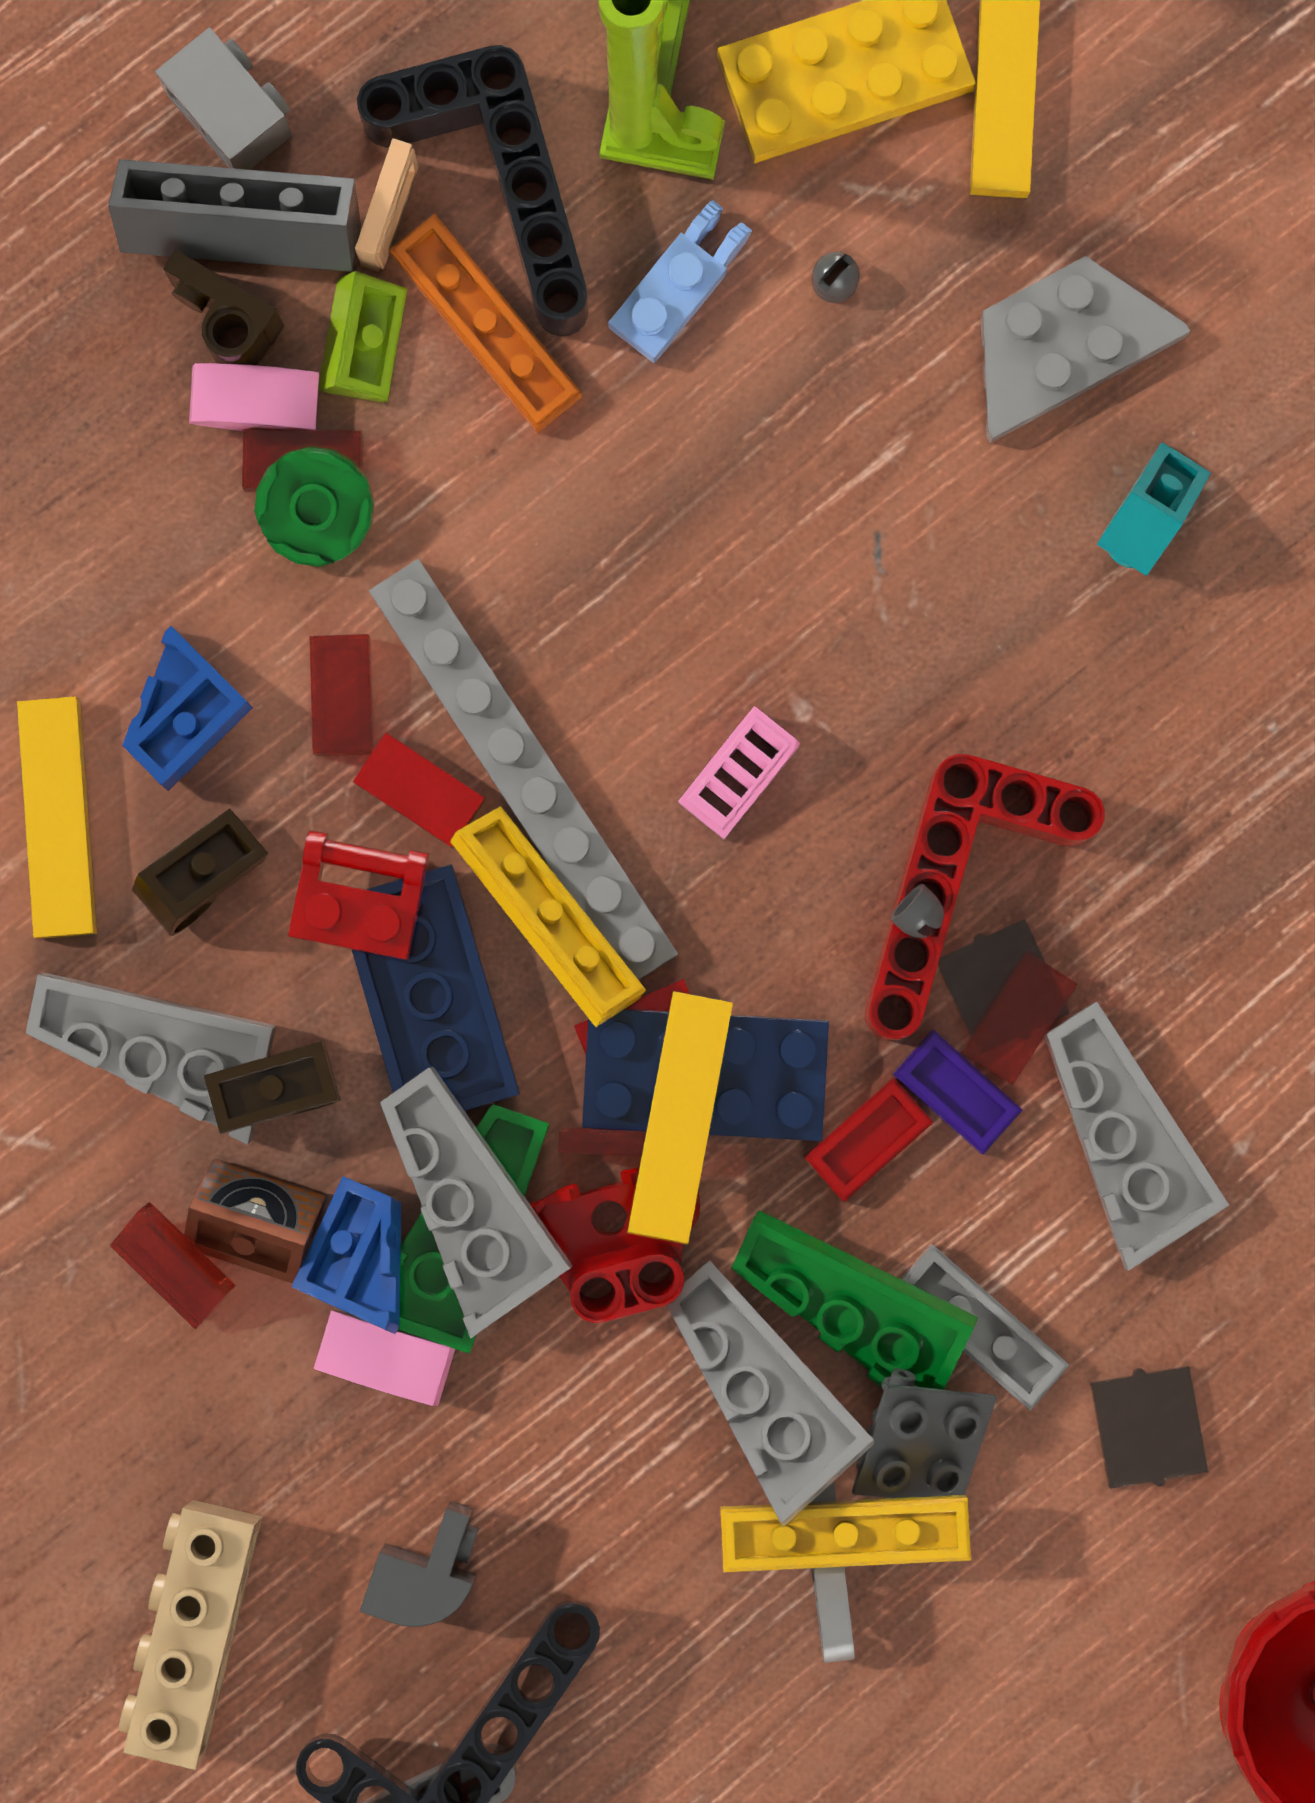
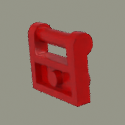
(353, 915)

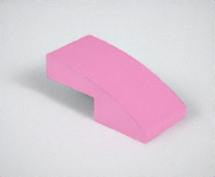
(253, 397)
(384, 1360)

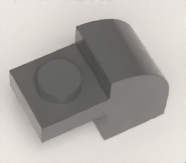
(423, 1589)

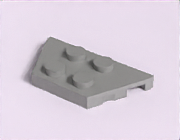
(1065, 340)

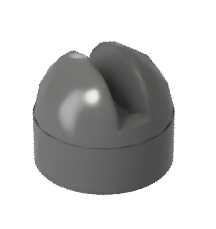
(844, 284)
(918, 913)

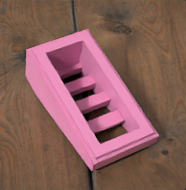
(771, 733)

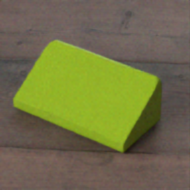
(362, 337)

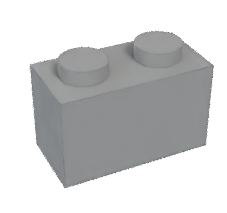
(224, 101)

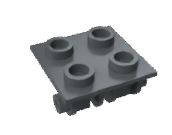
(922, 1440)

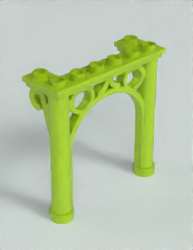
(641, 118)

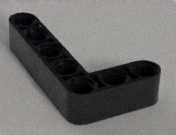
(513, 163)
(470, 1752)

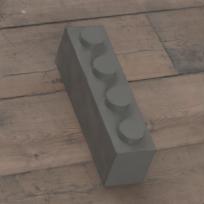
(235, 215)

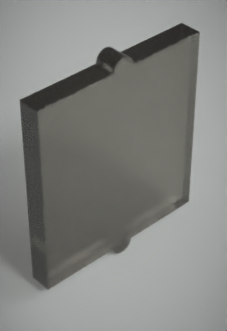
(982, 968)
(1149, 1427)

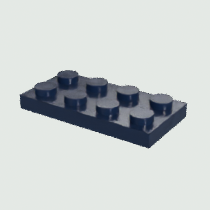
(438, 1001)
(766, 1084)

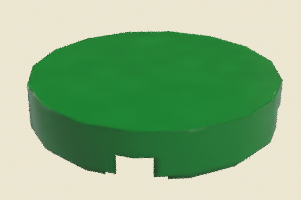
(314, 506)

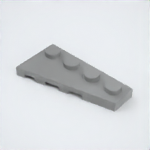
(147, 1040)
(1135, 1150)
(481, 1221)
(776, 1407)

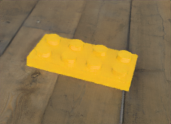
(843, 72)

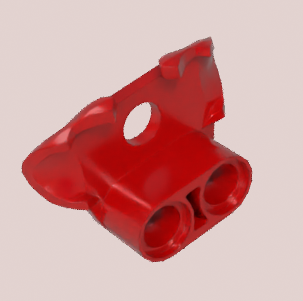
(610, 1255)

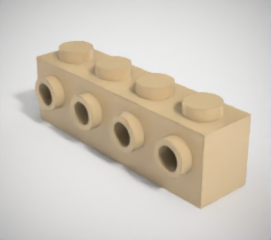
(191, 1633)

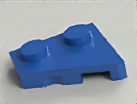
(181, 712)
(357, 1256)

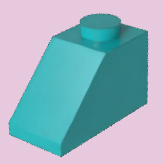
(1153, 509)

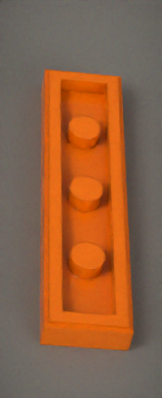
(485, 323)

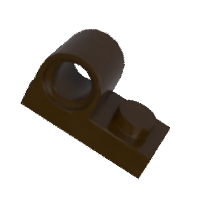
(228, 308)
(193, 873)
(272, 1087)

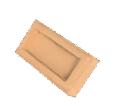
(387, 206)

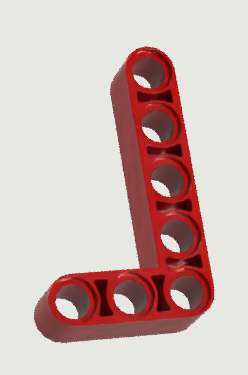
(947, 871)

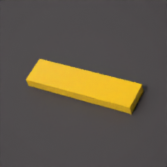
(1004, 98)
(56, 817)
(548, 916)
(680, 1118)
(847, 1534)

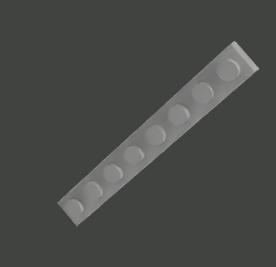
(520, 767)

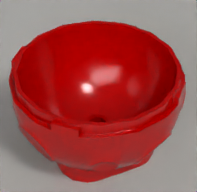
(1271, 1700)

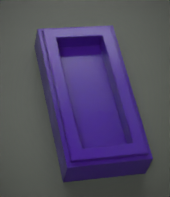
(957, 1092)

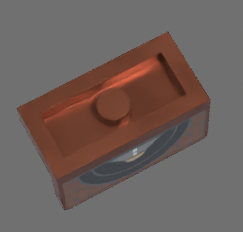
(253, 1220)

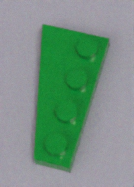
(426, 1299)
(855, 1304)

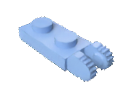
(676, 286)

